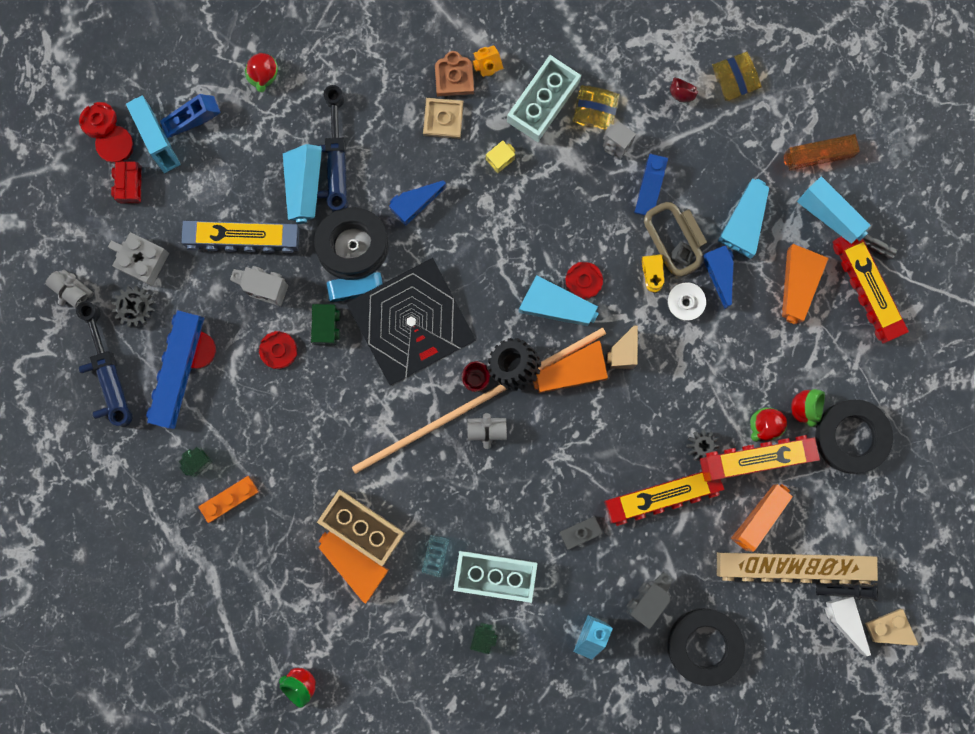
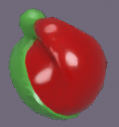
(261, 71)
(808, 406)
(767, 424)

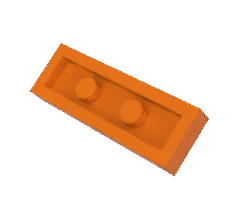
(228, 499)

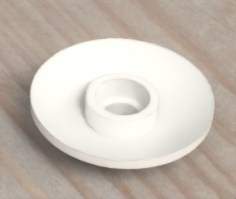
(347, 237)
(693, 294)

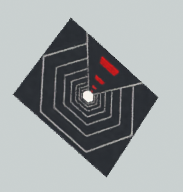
(411, 321)

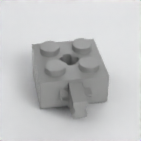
(131, 251)
(260, 285)

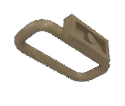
(690, 230)

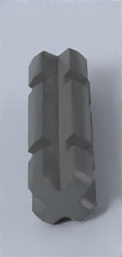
(880, 247)

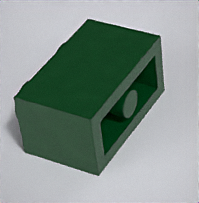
(324, 324)

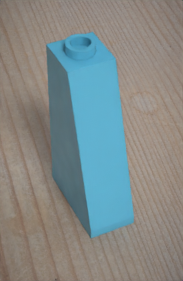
(152, 134)
(301, 181)
(834, 211)
(745, 223)
(556, 303)
(593, 637)

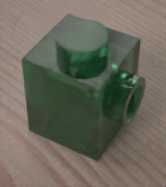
(194, 461)
(483, 638)

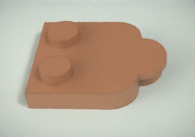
(454, 75)

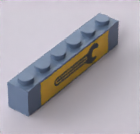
(240, 236)

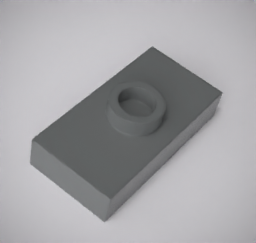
(580, 532)

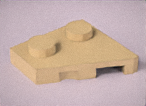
(892, 629)

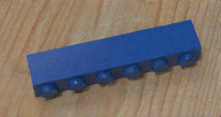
(175, 370)

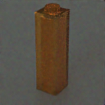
(821, 152)

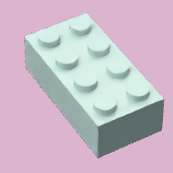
(543, 98)
(495, 576)

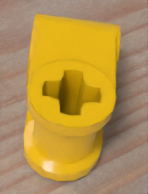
(653, 269)

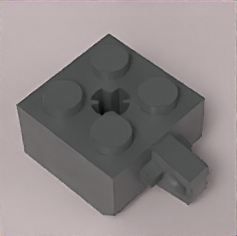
(651, 600)

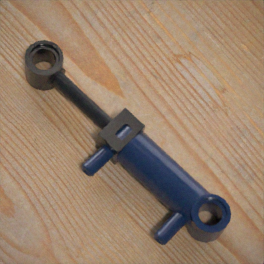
(336, 152)
(104, 365)

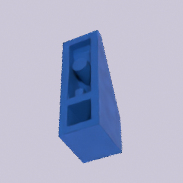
(191, 114)
(651, 183)
(412, 202)
(720, 268)

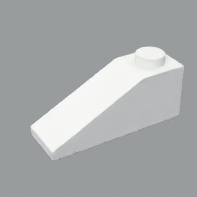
(846, 618)

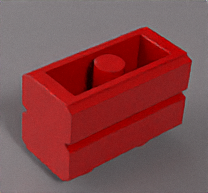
(127, 182)

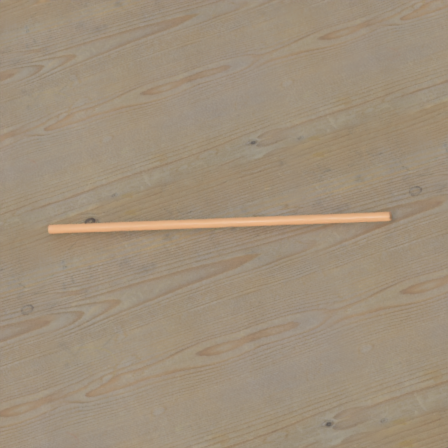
(472, 404)

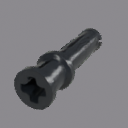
(857, 591)

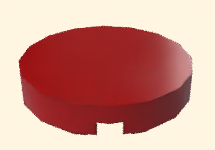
(97, 120)
(115, 146)
(584, 280)
(278, 350)
(204, 352)

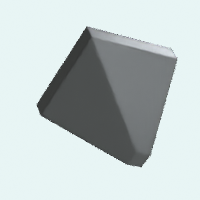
(682, 254)

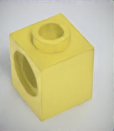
(500, 156)

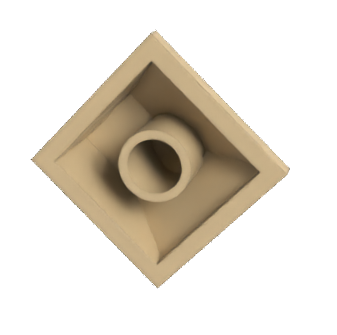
(624, 352)

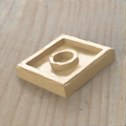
(443, 118)

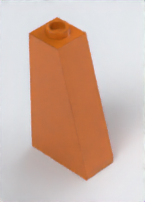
(801, 281)
(574, 370)
(762, 518)
(355, 567)

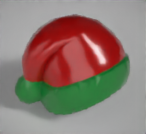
(298, 686)

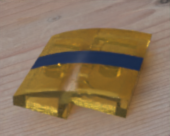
(736, 76)
(595, 107)

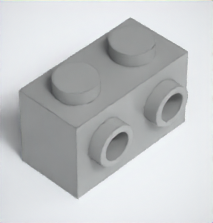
(618, 139)

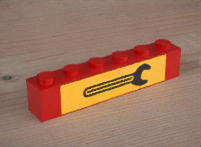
(871, 289)
(759, 459)
(661, 496)

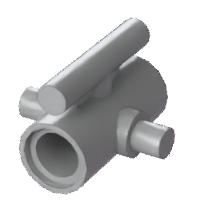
(68, 288)
(487, 429)

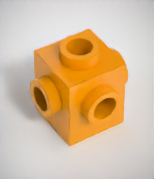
(487, 61)

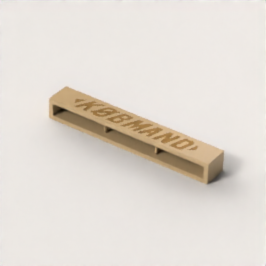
(797, 567)

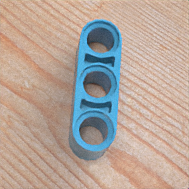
(349, 289)

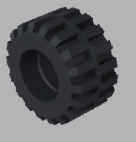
(504, 355)

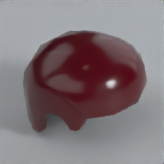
(683, 91)
(475, 376)

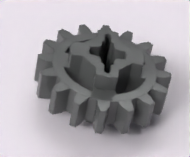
(126, 310)

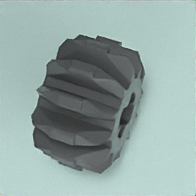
(706, 441)

